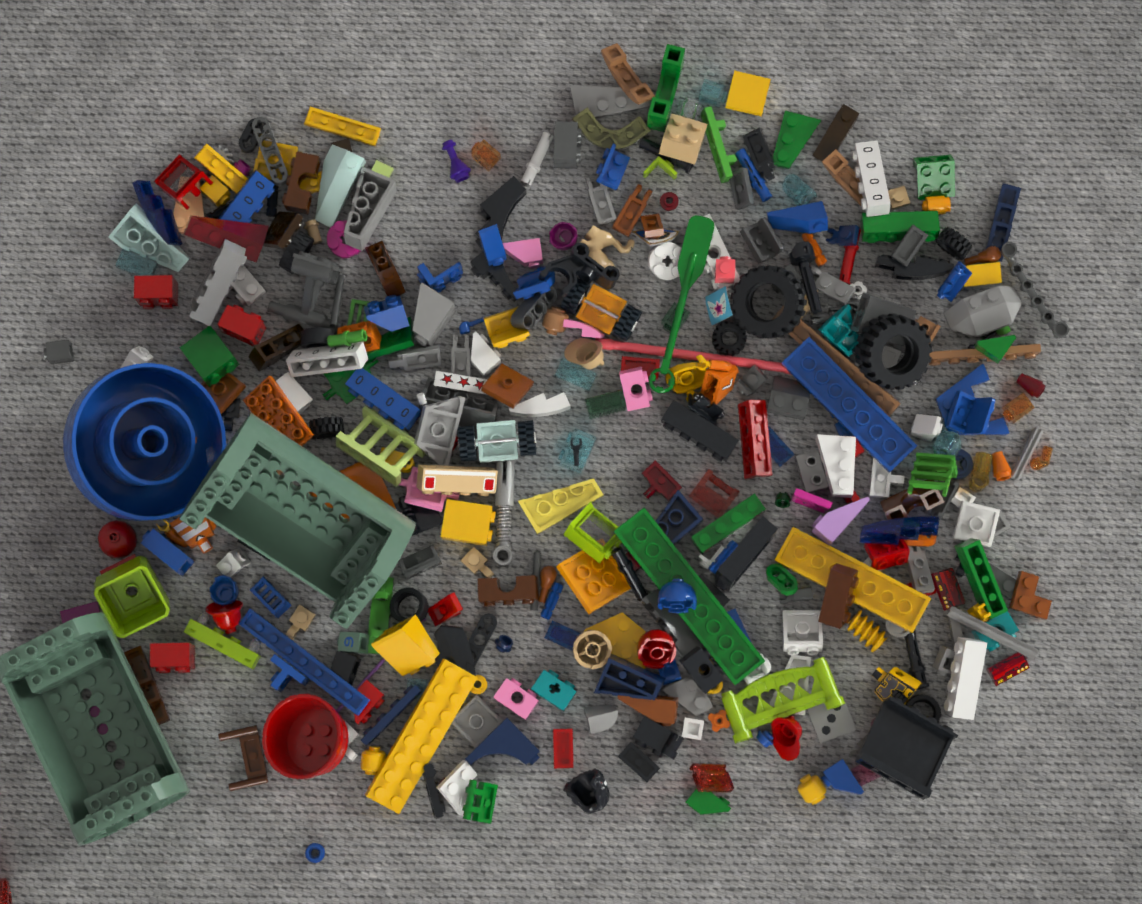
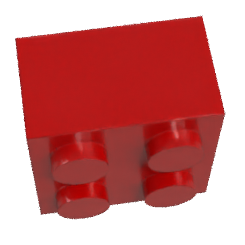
(156, 291)
(241, 325)
(172, 656)

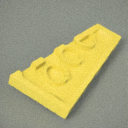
(554, 506)

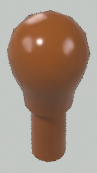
(989, 255)
(548, 576)

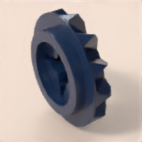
(967, 464)

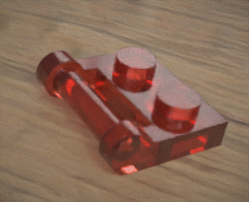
(709, 498)

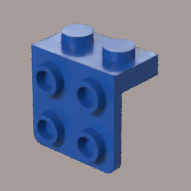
(438, 283)
(969, 414)

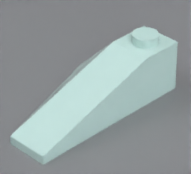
(338, 177)

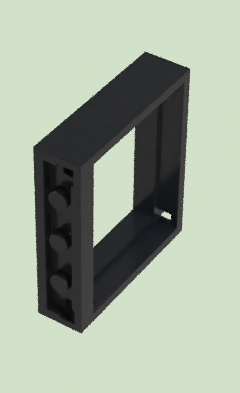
(745, 554)

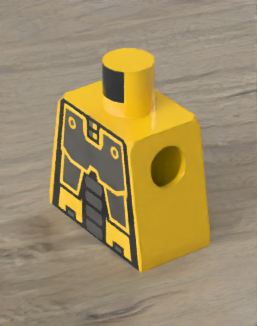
(895, 683)

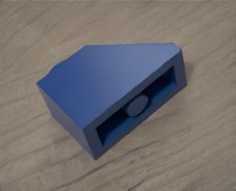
(841, 778)

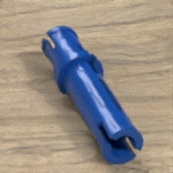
(764, 193)

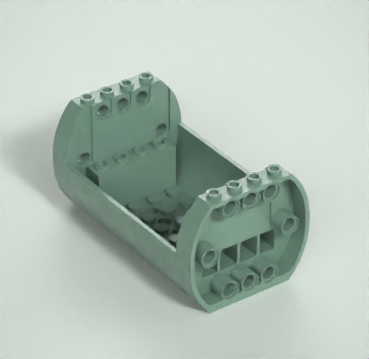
(297, 531)
(47, 689)

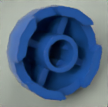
(677, 597)

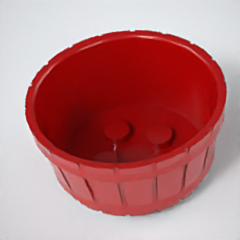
(304, 737)

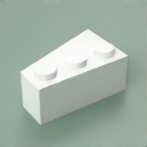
(839, 463)

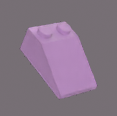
(835, 521)

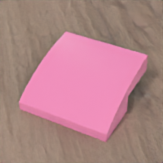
(587, 330)

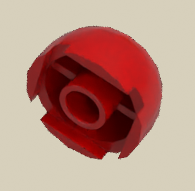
(122, 545)
(656, 649)

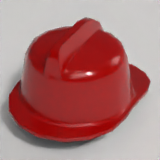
(786, 737)

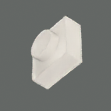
(960, 495)
(692, 728)

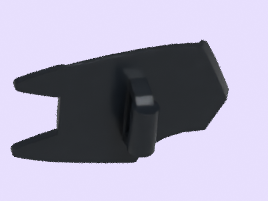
(454, 647)

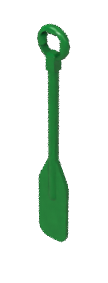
(690, 267)

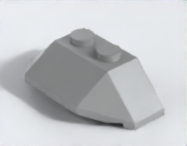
(984, 311)

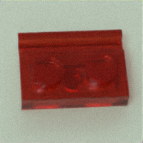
(711, 778)

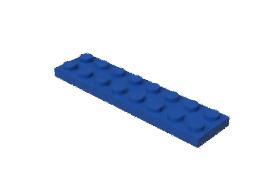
(849, 404)

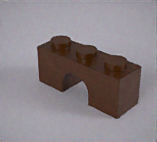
(304, 167)
(902, 503)
(491, 593)

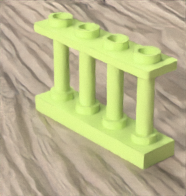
(377, 462)

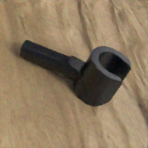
(576, 451)

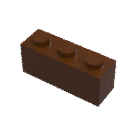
(839, 596)

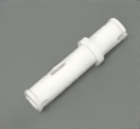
(533, 166)

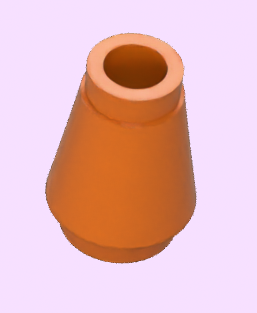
(1001, 468)

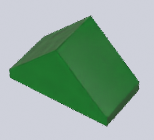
(995, 347)

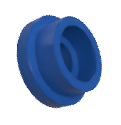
(765, 738)
(308, 853)

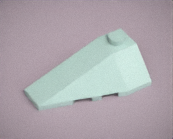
(138, 235)

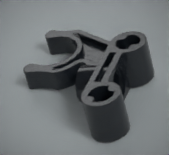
(584, 266)

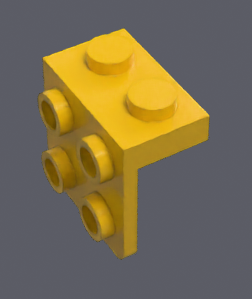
(501, 330)

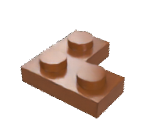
(1024, 597)

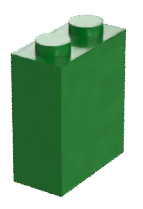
(209, 356)

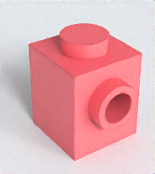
(725, 270)

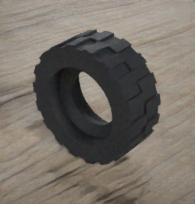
(300, 242)

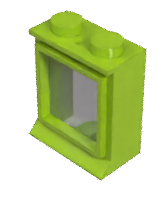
(593, 533)

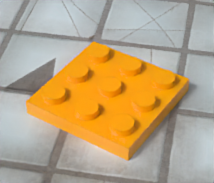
(593, 582)

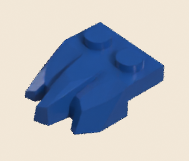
(530, 283)

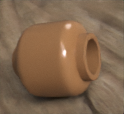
(554, 319)

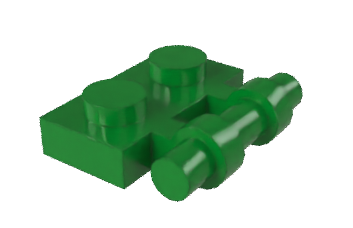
(484, 801)

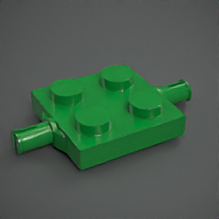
(338, 380)

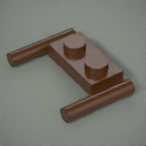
(252, 756)

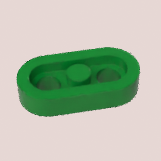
(783, 580)

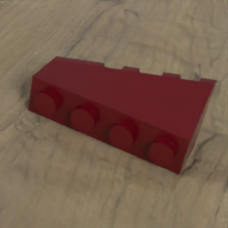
(215, 231)

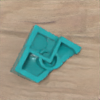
(838, 331)

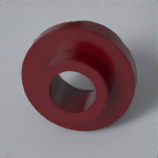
(669, 207)

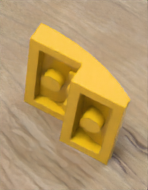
(747, 93)
(287, 153)

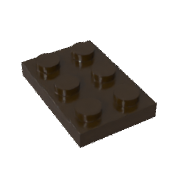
(282, 229)

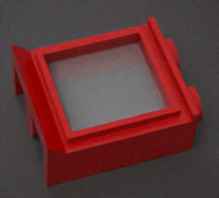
(180, 179)

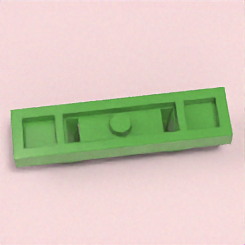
(716, 145)
(380, 613)

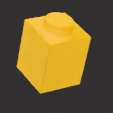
(216, 193)

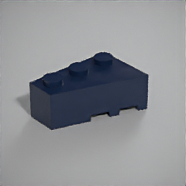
(628, 679)

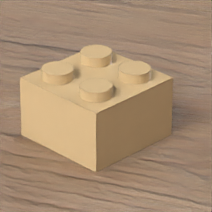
(683, 139)

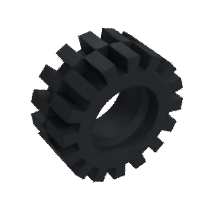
(953, 243)
(729, 327)
(326, 427)

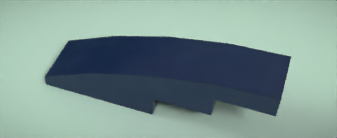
(1003, 216)

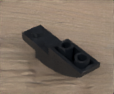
(921, 269)

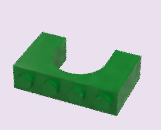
(666, 90)

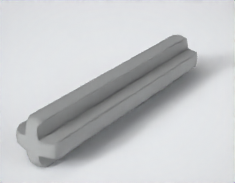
(1026, 453)

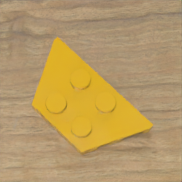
(623, 636)

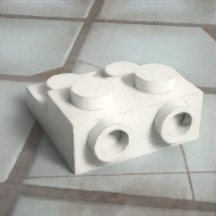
(802, 632)

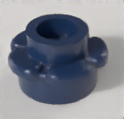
(503, 643)

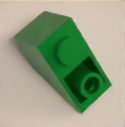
(707, 803)

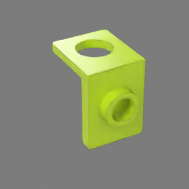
(665, 165)

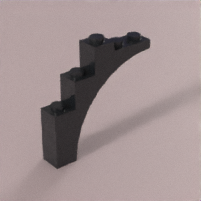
(498, 209)

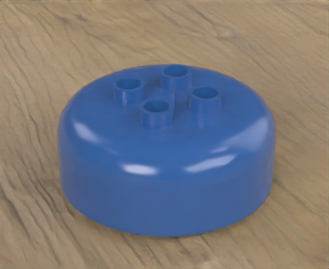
(135, 441)

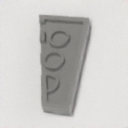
(603, 100)

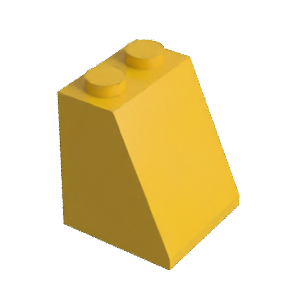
(406, 646)

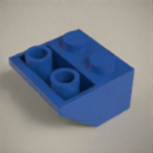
(387, 313)

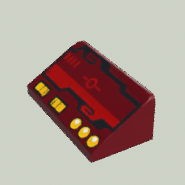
(948, 588)
(1008, 668)

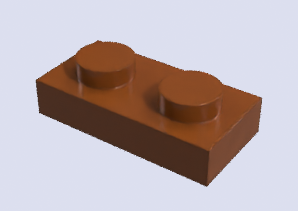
(652, 226)

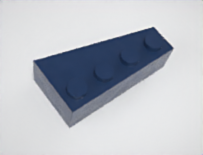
(678, 518)

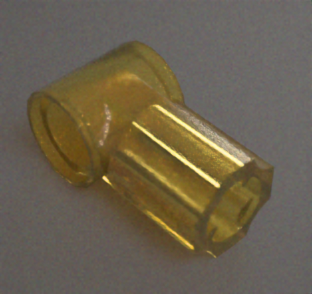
(980, 470)

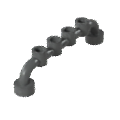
(1059, 329)

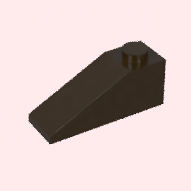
(836, 132)
(276, 348)

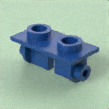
(954, 282)

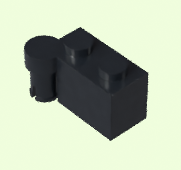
(658, 738)

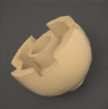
(598, 653)

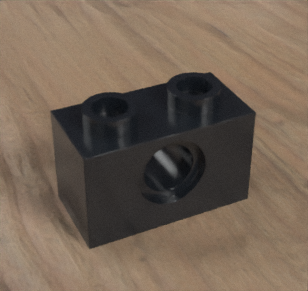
(705, 680)

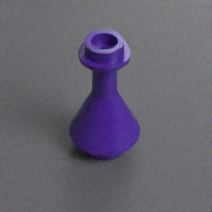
(458, 170)

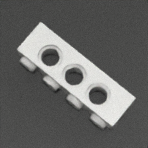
(717, 246)

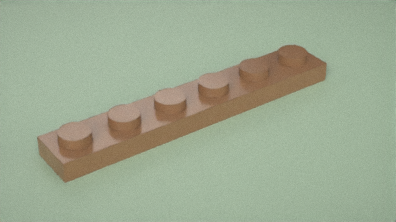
(974, 355)

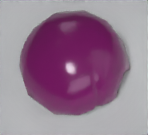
(567, 232)

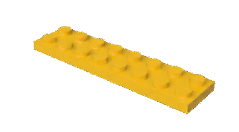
(875, 589)
(421, 736)

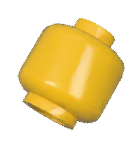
(372, 760)
(812, 789)

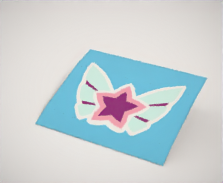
(718, 306)

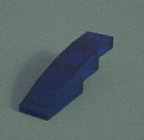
(160, 218)
(900, 528)

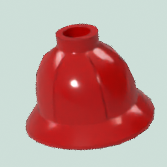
(226, 616)

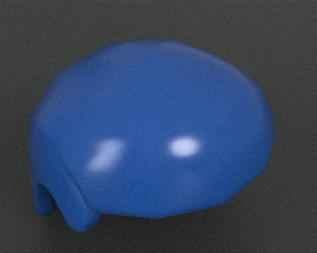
(224, 590)

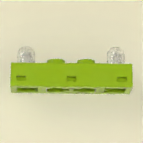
(216, 640)

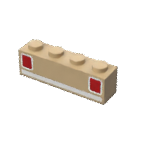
(456, 479)

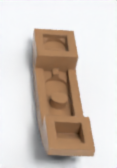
(625, 76)
(843, 174)

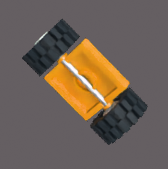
(602, 310)

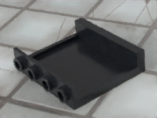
(905, 747)

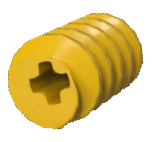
(867, 631)

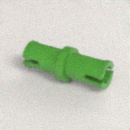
(347, 338)

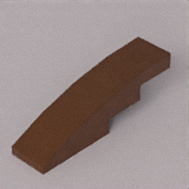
(146, 680)

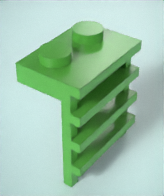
(933, 467)

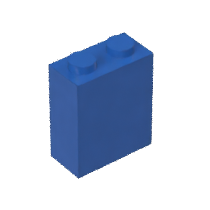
(167, 551)

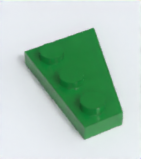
(793, 136)
(394, 341)

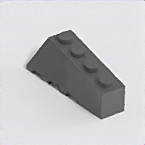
(474, 410)
(672, 624)

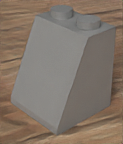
(431, 315)

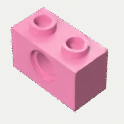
(635, 400)
(505, 693)

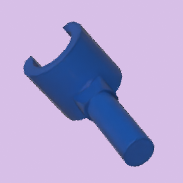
(465, 326)

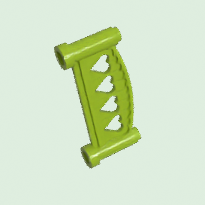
(823, 691)

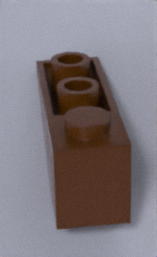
(385, 269)

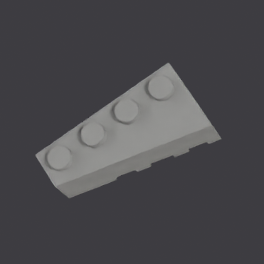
(368, 206)
(217, 282)

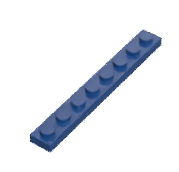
(304, 662)

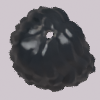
(588, 791)

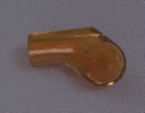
(1042, 461)

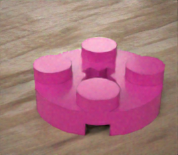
(336, 244)

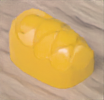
(687, 377)

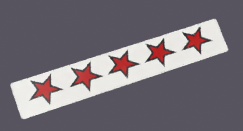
(459, 382)

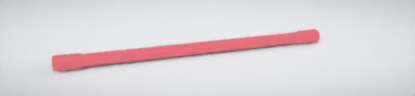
(610, 344)

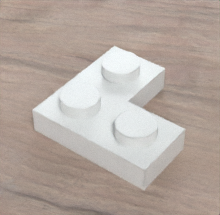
(454, 786)

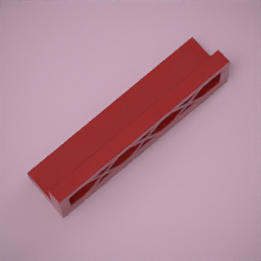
(756, 439)

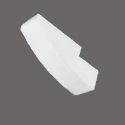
(540, 406)

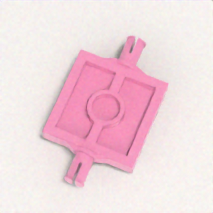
(416, 497)

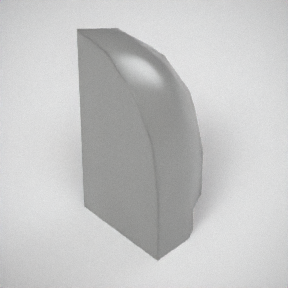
(600, 717)

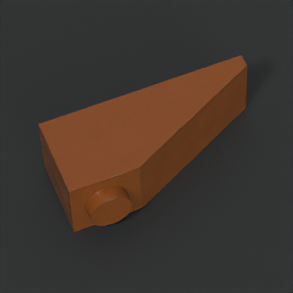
(660, 710)

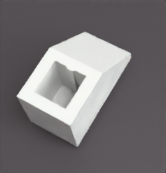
(482, 356)
(926, 427)

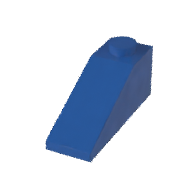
(803, 218)
(492, 245)

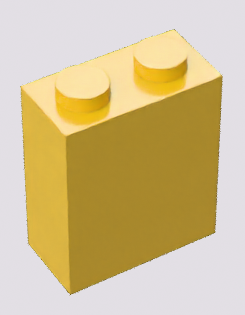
(467, 522)

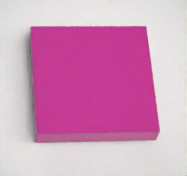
(811, 501)

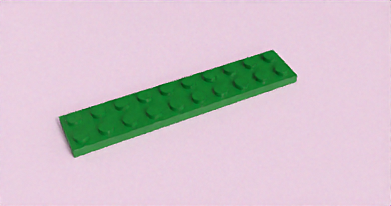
(709, 620)

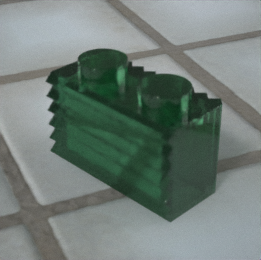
(605, 404)

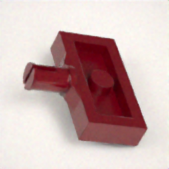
(660, 481)

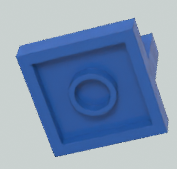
(282, 678)

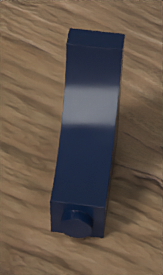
(507, 741)

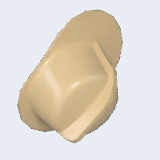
(585, 353)

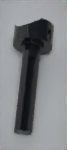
(803, 260)

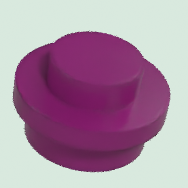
(243, 167)

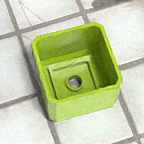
(127, 612)

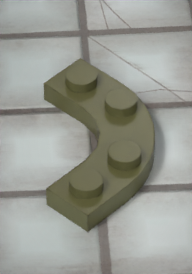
(604, 137)

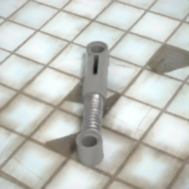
(504, 502)

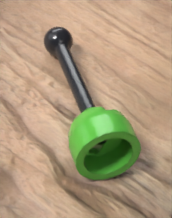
(1003, 331)

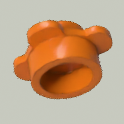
(720, 715)

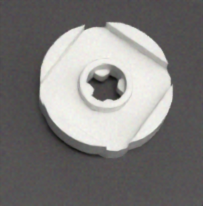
(658, 267)

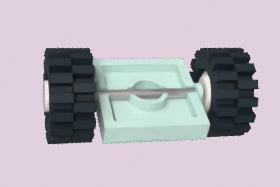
(497, 441)

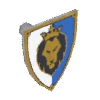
(668, 236)

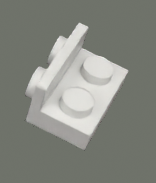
(247, 287)

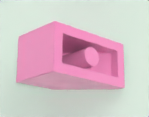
(525, 252)

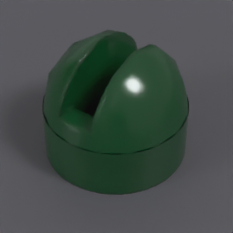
(782, 496)

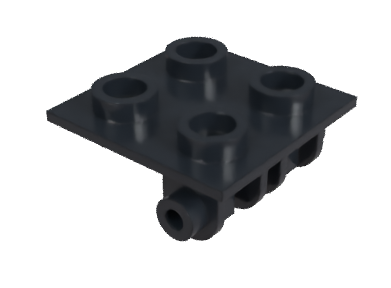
(423, 517)

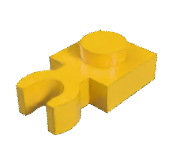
(979, 612)

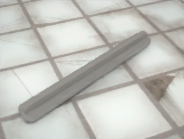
(992, 632)

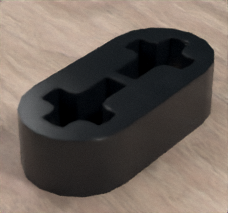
(247, 133)

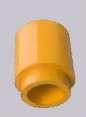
(937, 203)

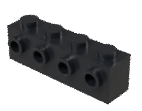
(700, 431)

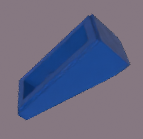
(284, 603)

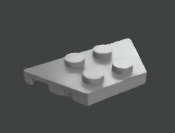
(439, 428)

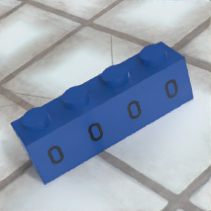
(249, 199)
(384, 398)

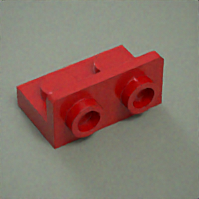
(887, 555)

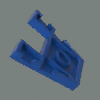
(976, 377)

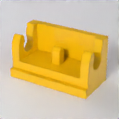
(984, 274)

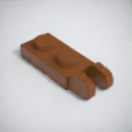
(631, 212)

